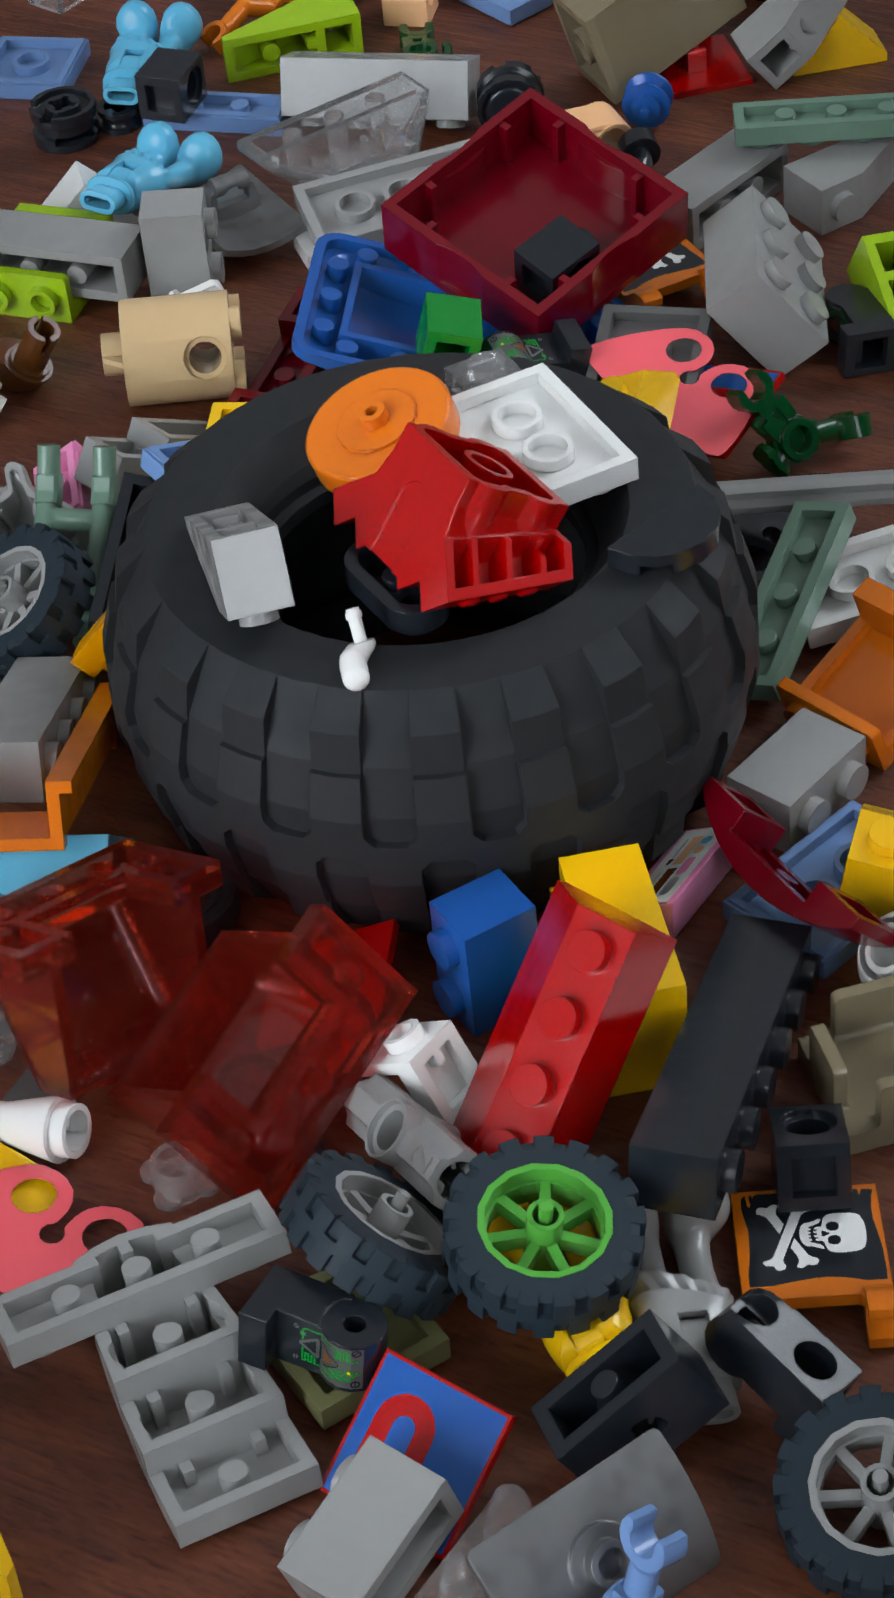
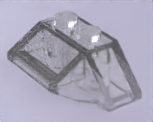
(345, 133)

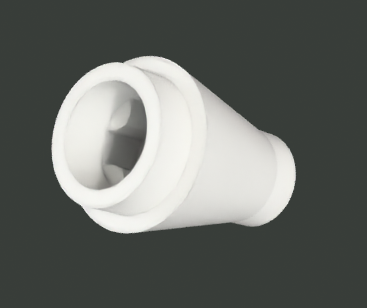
(46, 1127)

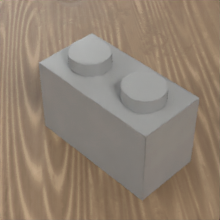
(178, 239)
(804, 773)
(371, 1528)

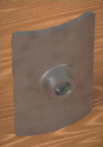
(249, 214)
(573, 1537)

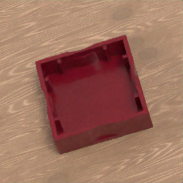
(510, 182)

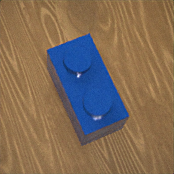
(479, 947)

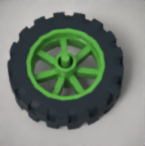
(529, 1292)

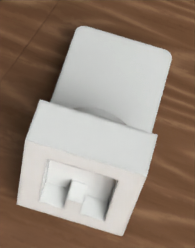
(430, 1064)

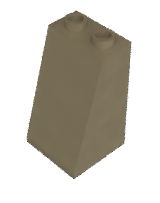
(636, 36)

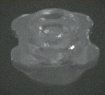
(174, 1179)

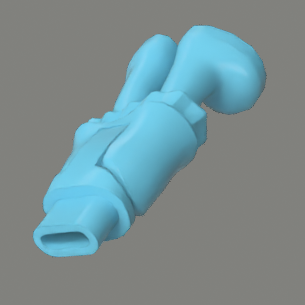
(140, 38)
(153, 165)

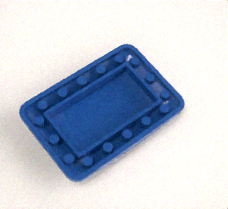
(367, 304)

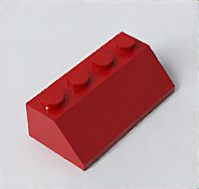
(564, 1024)

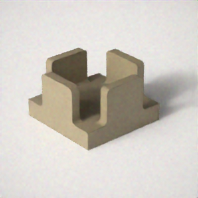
(856, 1061)

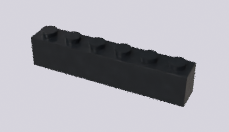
(723, 1067)

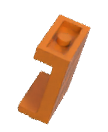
(856, 676)

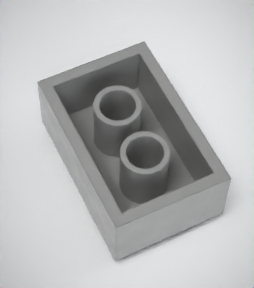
(765, 281)

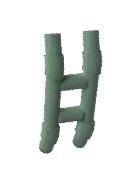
(95, 520)

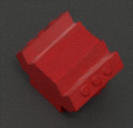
(458, 520)

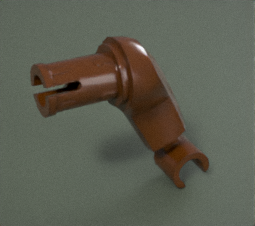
(27, 362)

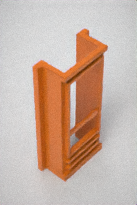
(67, 781)

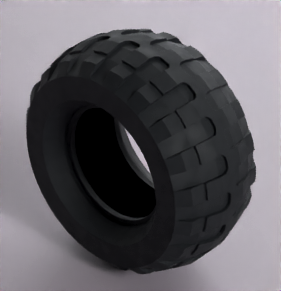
(459, 754)

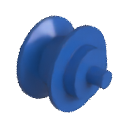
(647, 99)

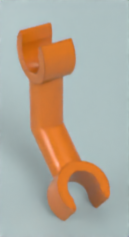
(235, 17)

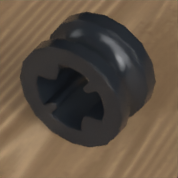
(118, 119)

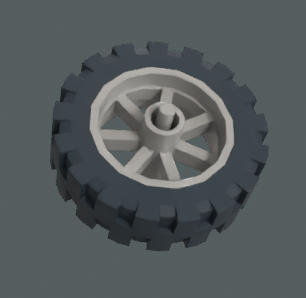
(41, 593)
(369, 1234)
(804, 1462)

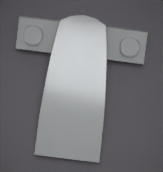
(197, 1417)

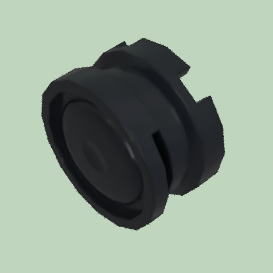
(502, 86)
(64, 119)

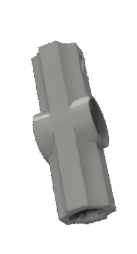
(407, 1137)

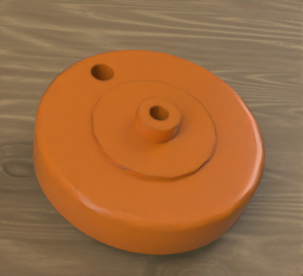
(366, 418)

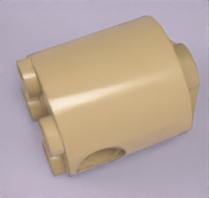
(160, 351)

